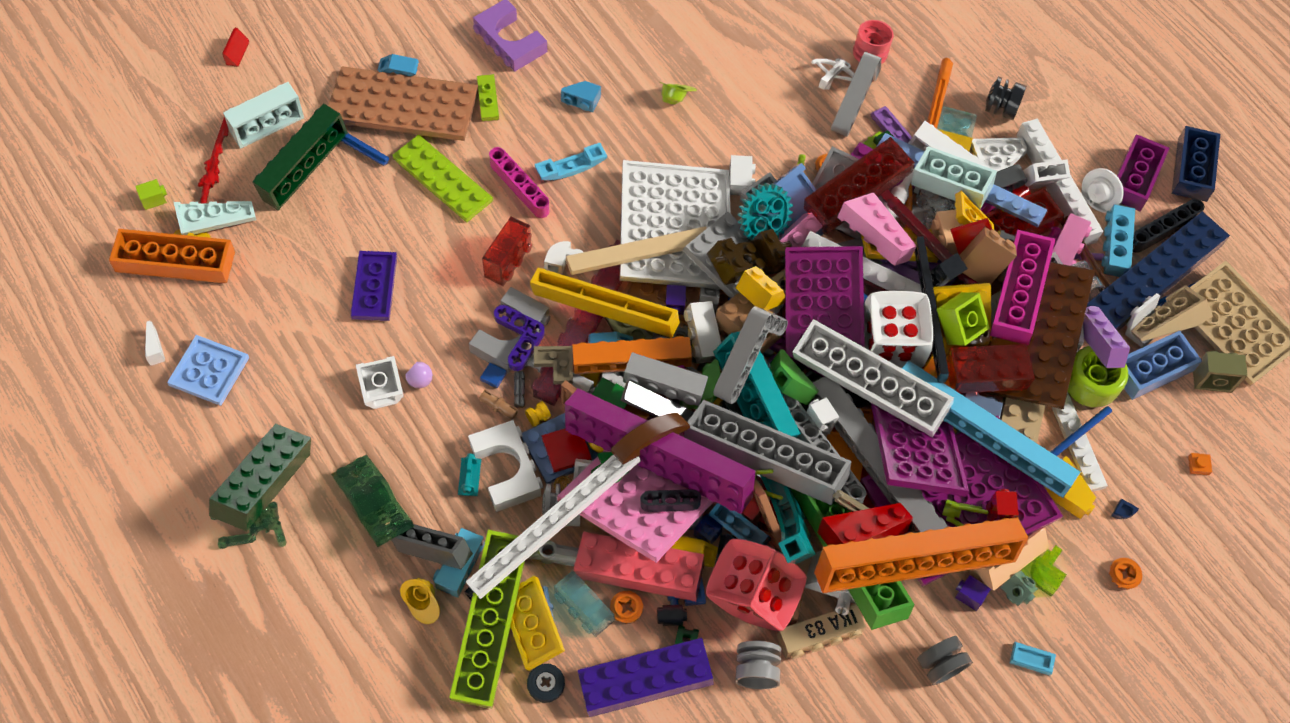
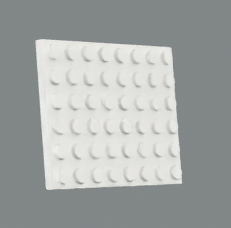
(666, 201)

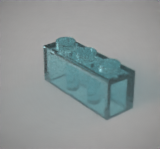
(583, 604)

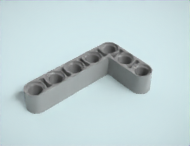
(867, 70)
(746, 350)

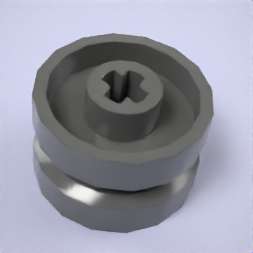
(944, 660)

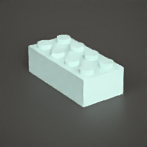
(264, 115)
(949, 174)

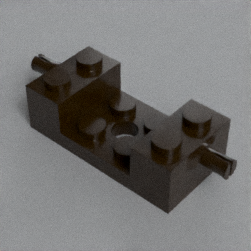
(762, 252)

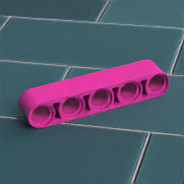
(500, 163)

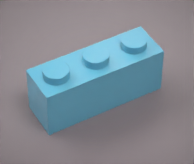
(452, 579)

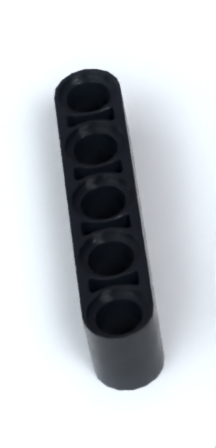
(1166, 225)

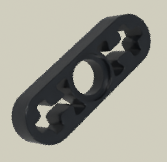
(685, 505)

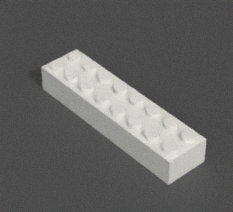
(873, 378)

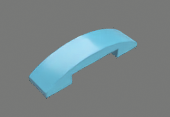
(571, 165)

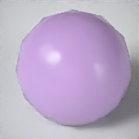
(419, 375)

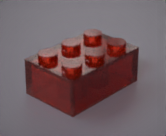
(507, 251)

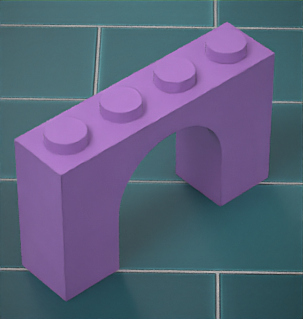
(514, 53)

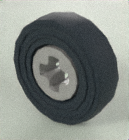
(546, 694)

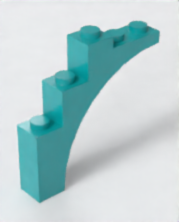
(790, 516)

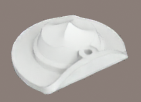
(1102, 189)

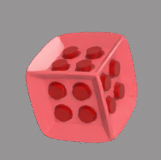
(756, 584)

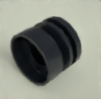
(1005, 98)

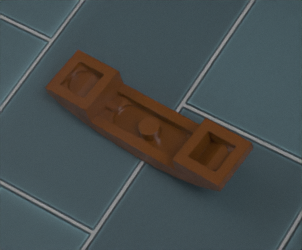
(646, 434)

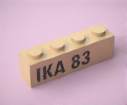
(821, 631)

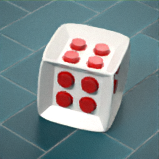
(899, 326)

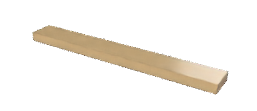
(631, 251)

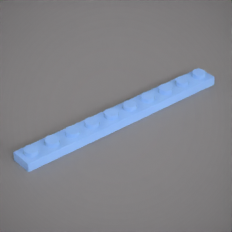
(997, 197)

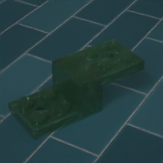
(372, 500)

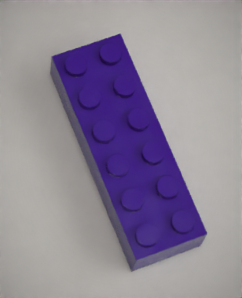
(645, 677)

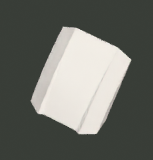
(380, 383)

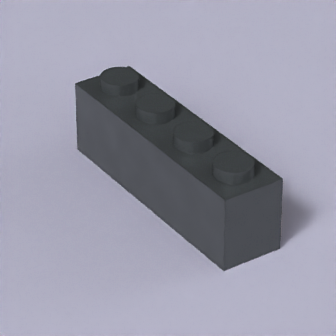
(434, 546)

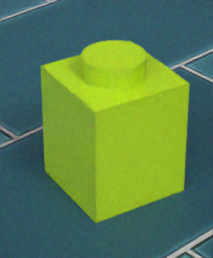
(151, 194)

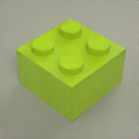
(963, 318)

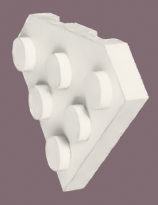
(999, 152)

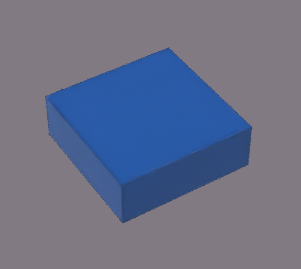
(493, 375)

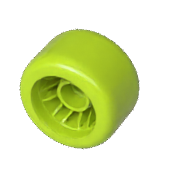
(1093, 382)

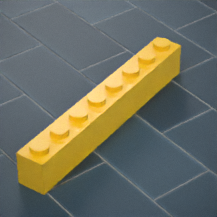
(605, 302)

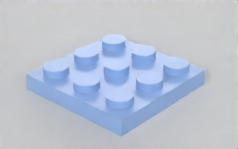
(208, 370)

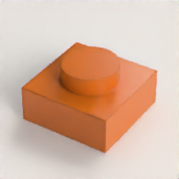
(1200, 464)

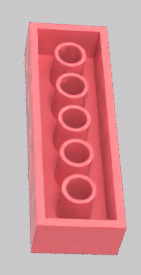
(617, 564)

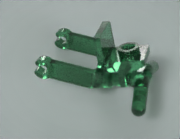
(266, 521)

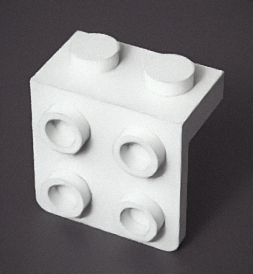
(1138, 315)

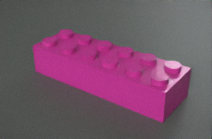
(1023, 288)

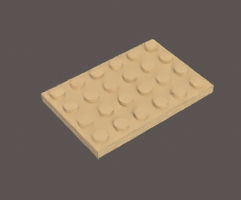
(1242, 322)

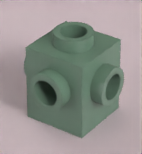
(1020, 588)

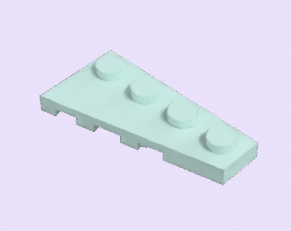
(211, 216)

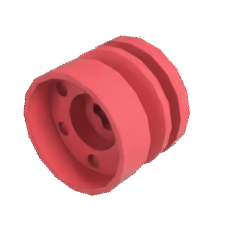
(873, 38)

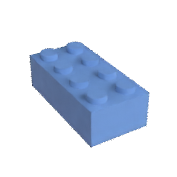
(1160, 364)

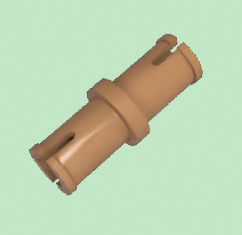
(498, 404)

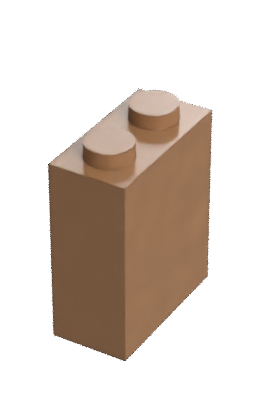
(987, 256)

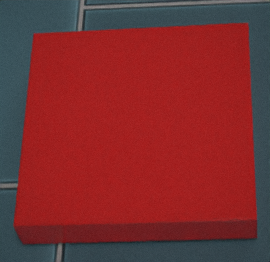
(564, 449)

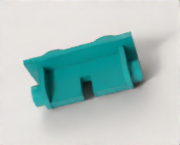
(469, 476)

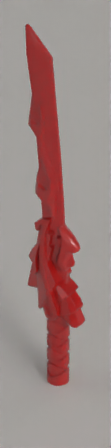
(212, 170)

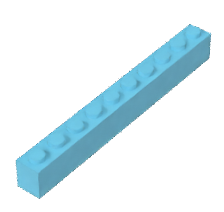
(1003, 439)

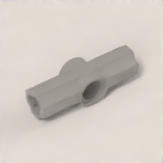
(561, 554)

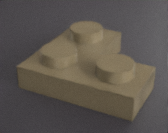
(557, 357)

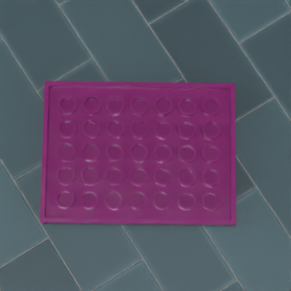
(984, 475)

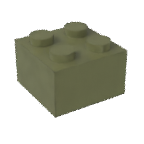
(1220, 372)

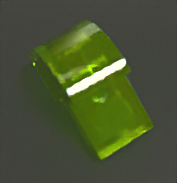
(1044, 574)

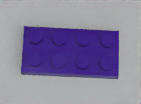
(374, 285)

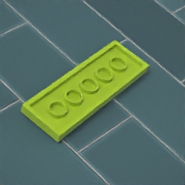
(442, 178)

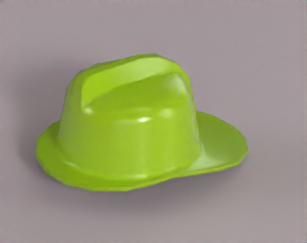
(675, 92)

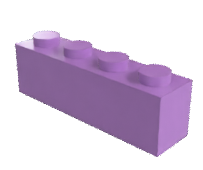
(1104, 339)

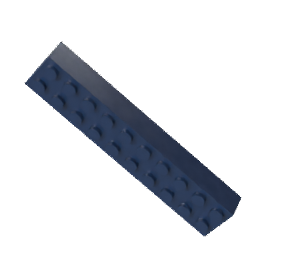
(1161, 269)

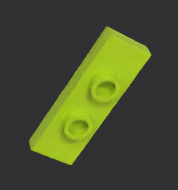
(488, 97)

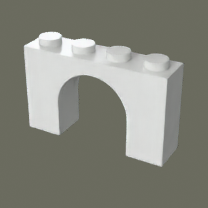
(506, 439)

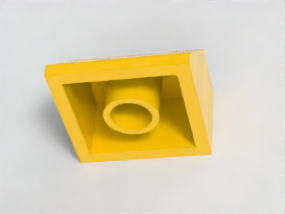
(760, 289)

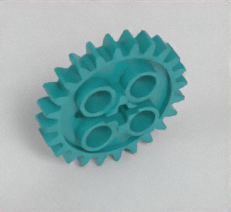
(770, 199)

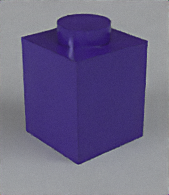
(676, 298)
(972, 592)

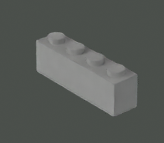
(665, 379)

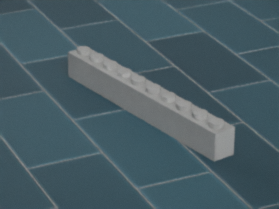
(864, 444)

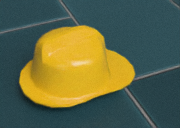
(421, 600)

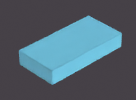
(1032, 658)

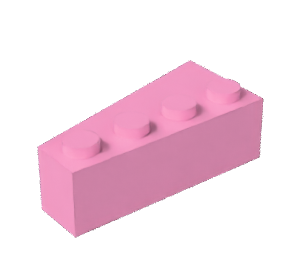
(878, 227)

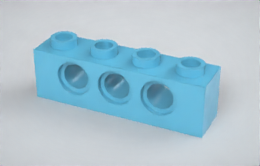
(1118, 240)

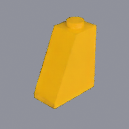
(1078, 498)

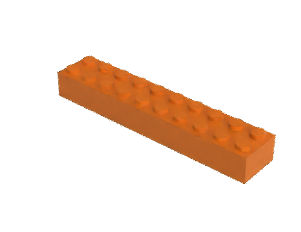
(919, 554)

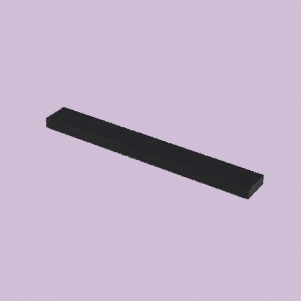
(927, 288)

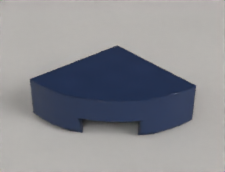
(1124, 510)

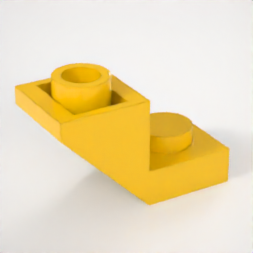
(697, 546)

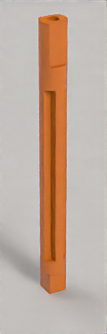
(940, 90)

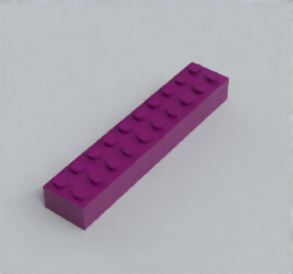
(669, 457)

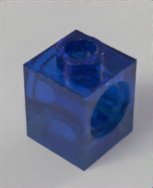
(708, 529)

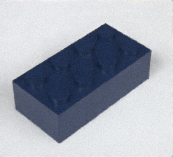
(1196, 163)

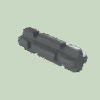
(519, 389)

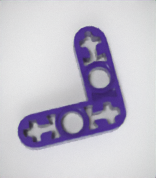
(527, 335)

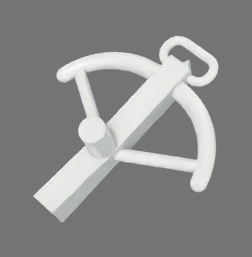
(826, 81)

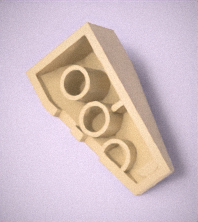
(1180, 312)

